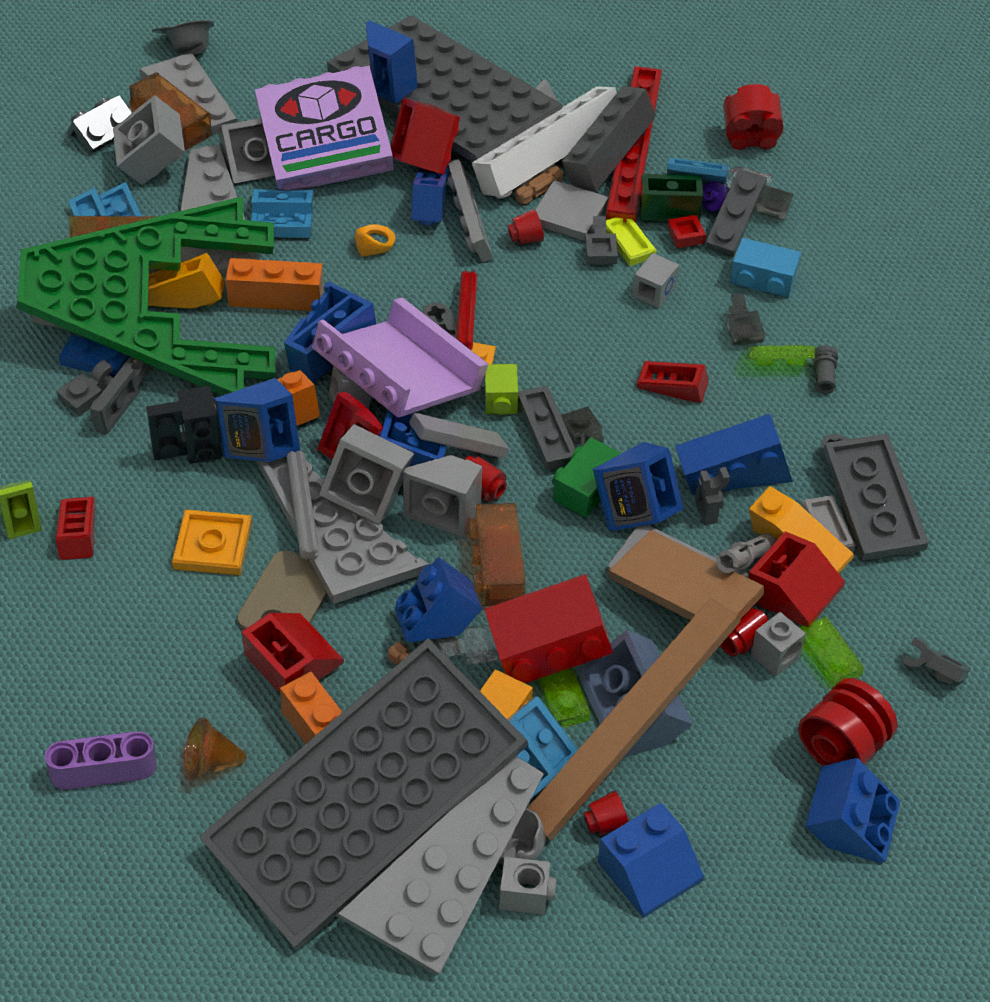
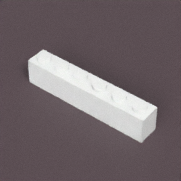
(540, 145)

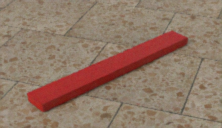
(628, 173)

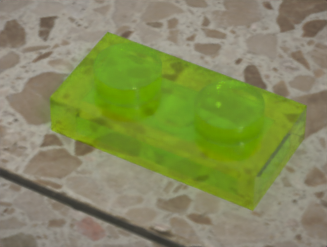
(792, 353)
(830, 652)
(564, 698)

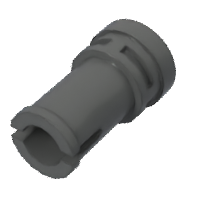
(825, 365)

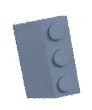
(613, 676)

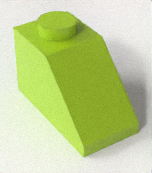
(19, 509)

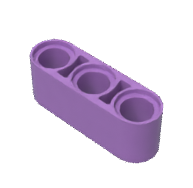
(87, 771)

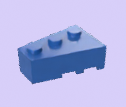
(339, 309)
(747, 451)

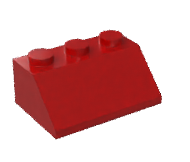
(549, 630)

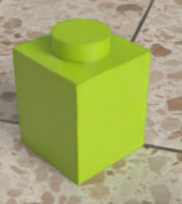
(501, 389)

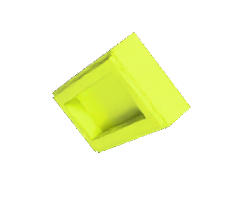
(630, 240)

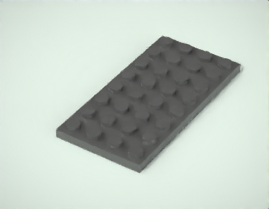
(454, 78)
(362, 792)

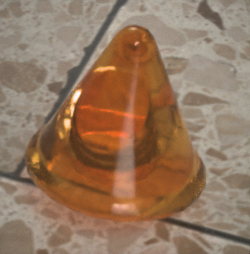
(209, 751)

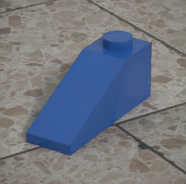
(429, 196)

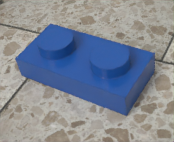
(86, 354)

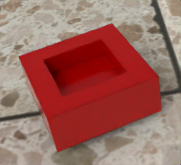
(686, 231)

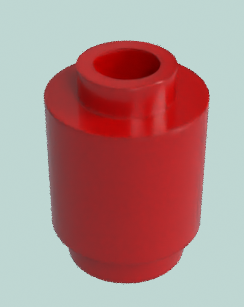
(492, 479)
(742, 637)

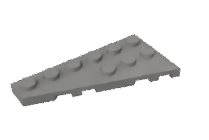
(205, 184)
(352, 550)
(436, 882)

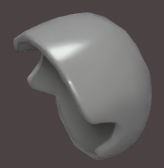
(527, 838)

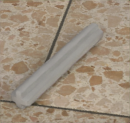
(302, 505)

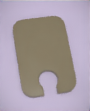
(284, 587)

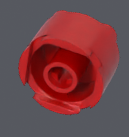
(753, 117)

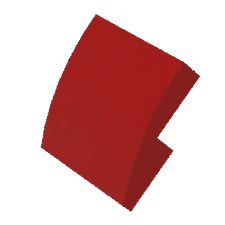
(343, 415)

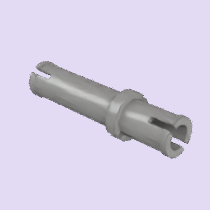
(742, 554)

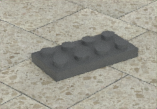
(875, 497)

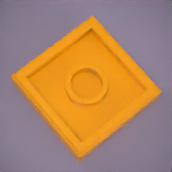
(212, 542)

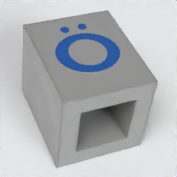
(655, 280)

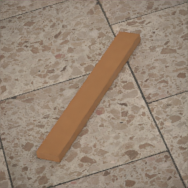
(633, 716)

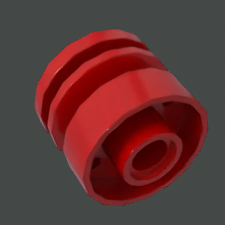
(848, 723)

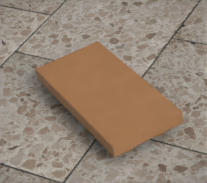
(682, 578)

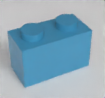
(765, 267)

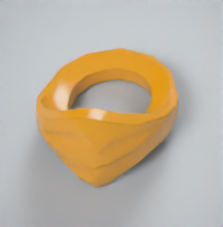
(369, 246)

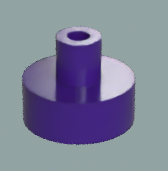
(714, 196)

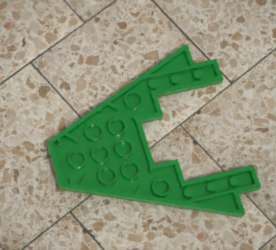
(101, 291)

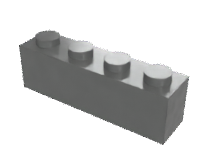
(609, 138)

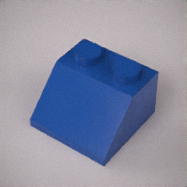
(650, 860)

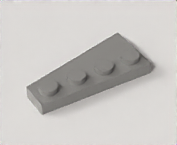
(192, 80)

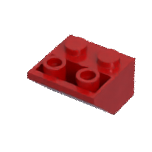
(424, 135)
(796, 579)
(287, 648)

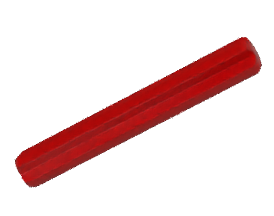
(466, 308)

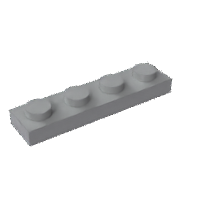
(466, 203)

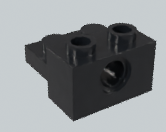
(199, 426)

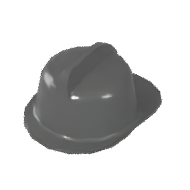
(188, 36)

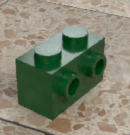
(664, 197)

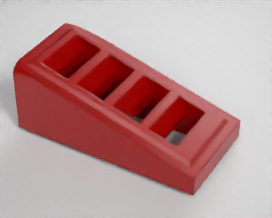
(691, 388)
(76, 531)

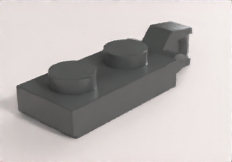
(118, 395)

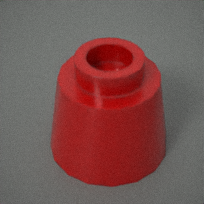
(526, 228)
(605, 814)

